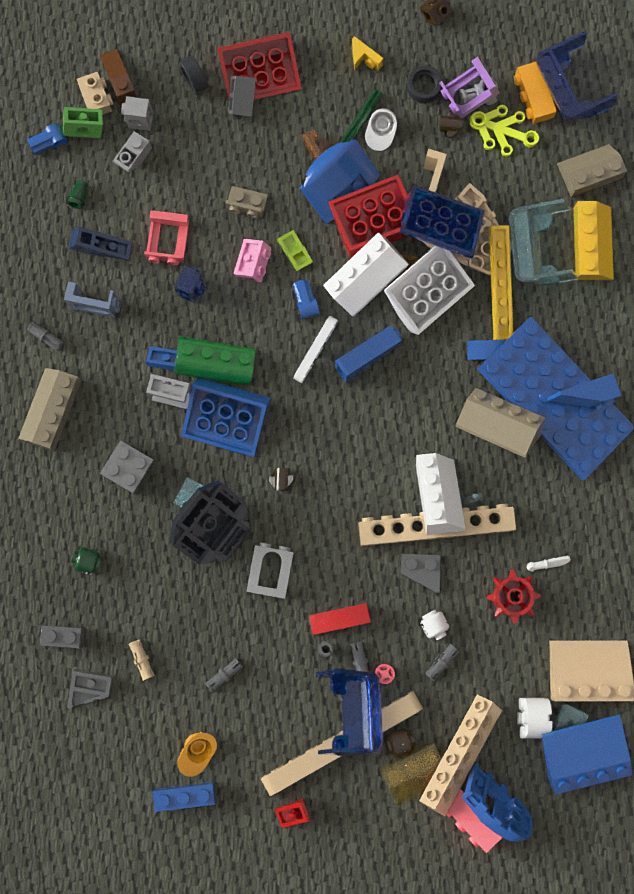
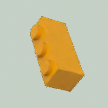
(534, 93)

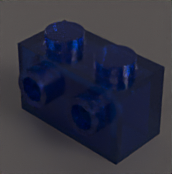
(189, 284)

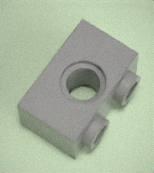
(137, 113)

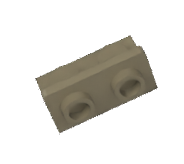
(247, 202)

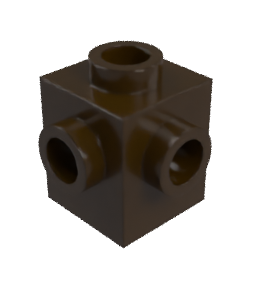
(436, 11)

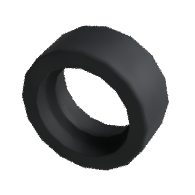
(193, 75)
(417, 96)

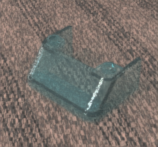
(524, 229)

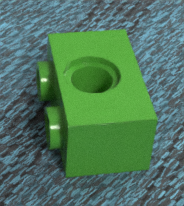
(82, 122)

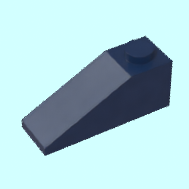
(99, 244)

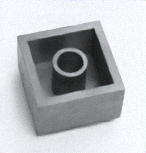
(128, 467)

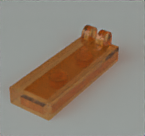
(309, 141)

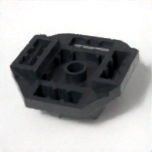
(210, 524)

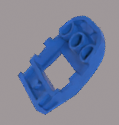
(509, 815)

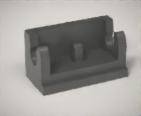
(241, 95)

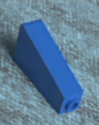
(367, 353)

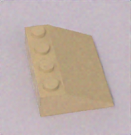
(590, 671)

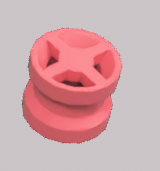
(387, 674)

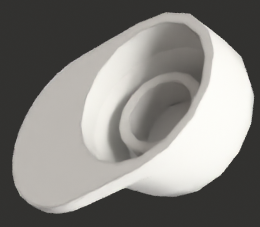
(381, 129)

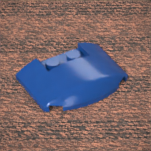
(336, 174)

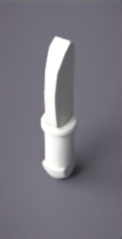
(554, 562)

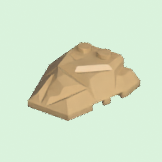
(481, 258)

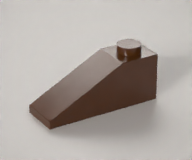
(118, 75)

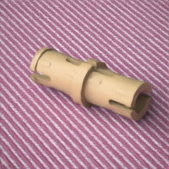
(141, 659)

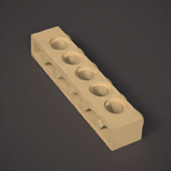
(460, 755)

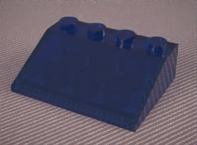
(441, 221)

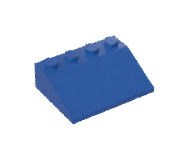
(225, 416)
(586, 754)

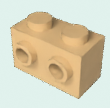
(93, 92)

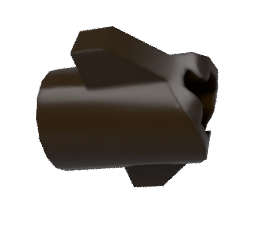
(451, 124)
(282, 480)

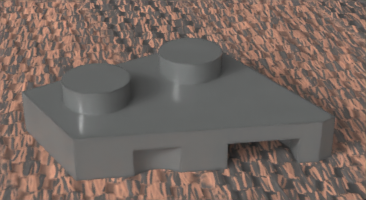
(422, 569)
(88, 687)

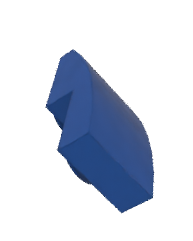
(482, 348)

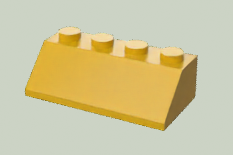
(593, 241)

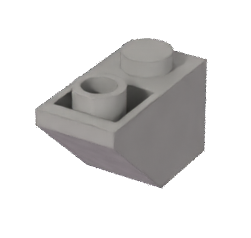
(133, 152)

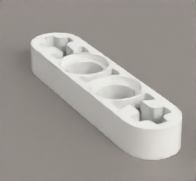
(315, 349)

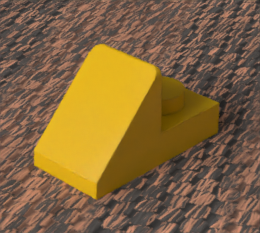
(363, 52)

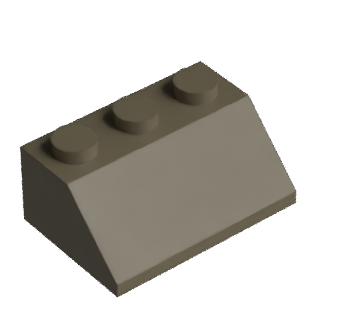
(592, 170)

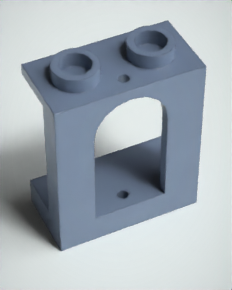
(75, 301)

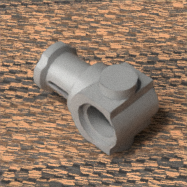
(469, 94)

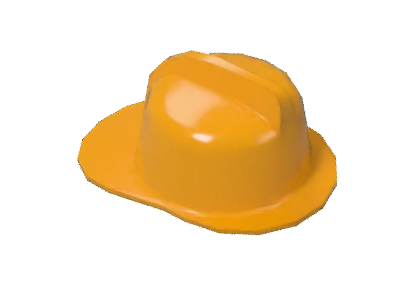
(196, 753)

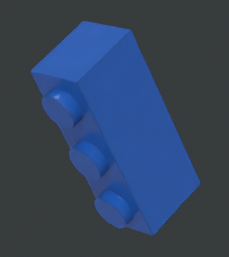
(184, 796)

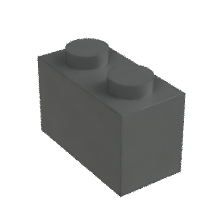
(62, 636)

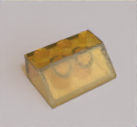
(411, 773)

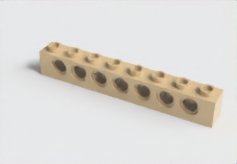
(368, 537)

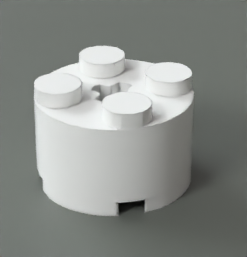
(534, 717)

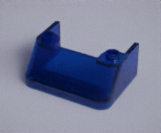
(551, 65)
(360, 712)

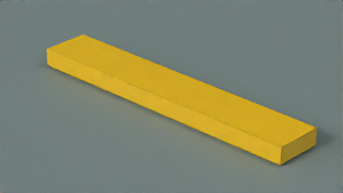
(501, 282)

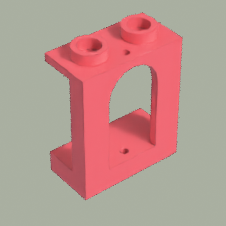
(158, 218)

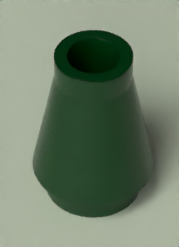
(77, 196)

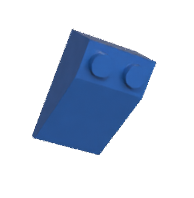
(592, 393)

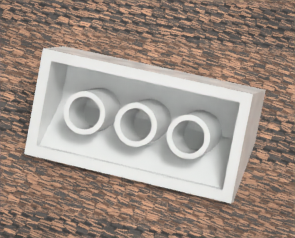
(366, 274)
(439, 494)

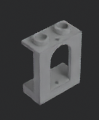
(175, 394)
(259, 552)

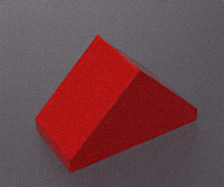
(293, 813)

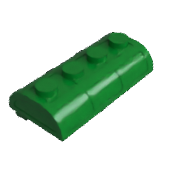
(214, 361)

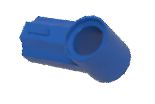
(49, 138)
(306, 302)

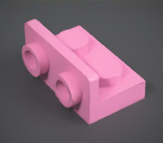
(253, 259)

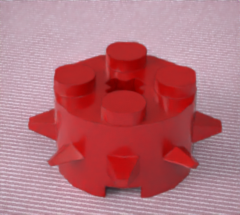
(525, 596)

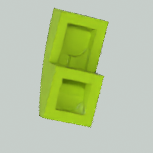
(294, 250)

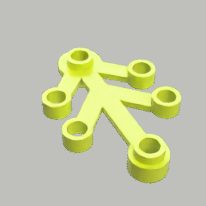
(501, 128)

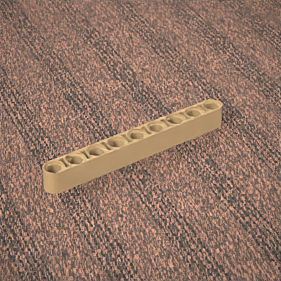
(311, 761)

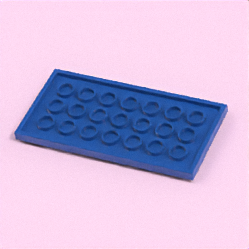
(535, 367)

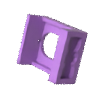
(451, 88)

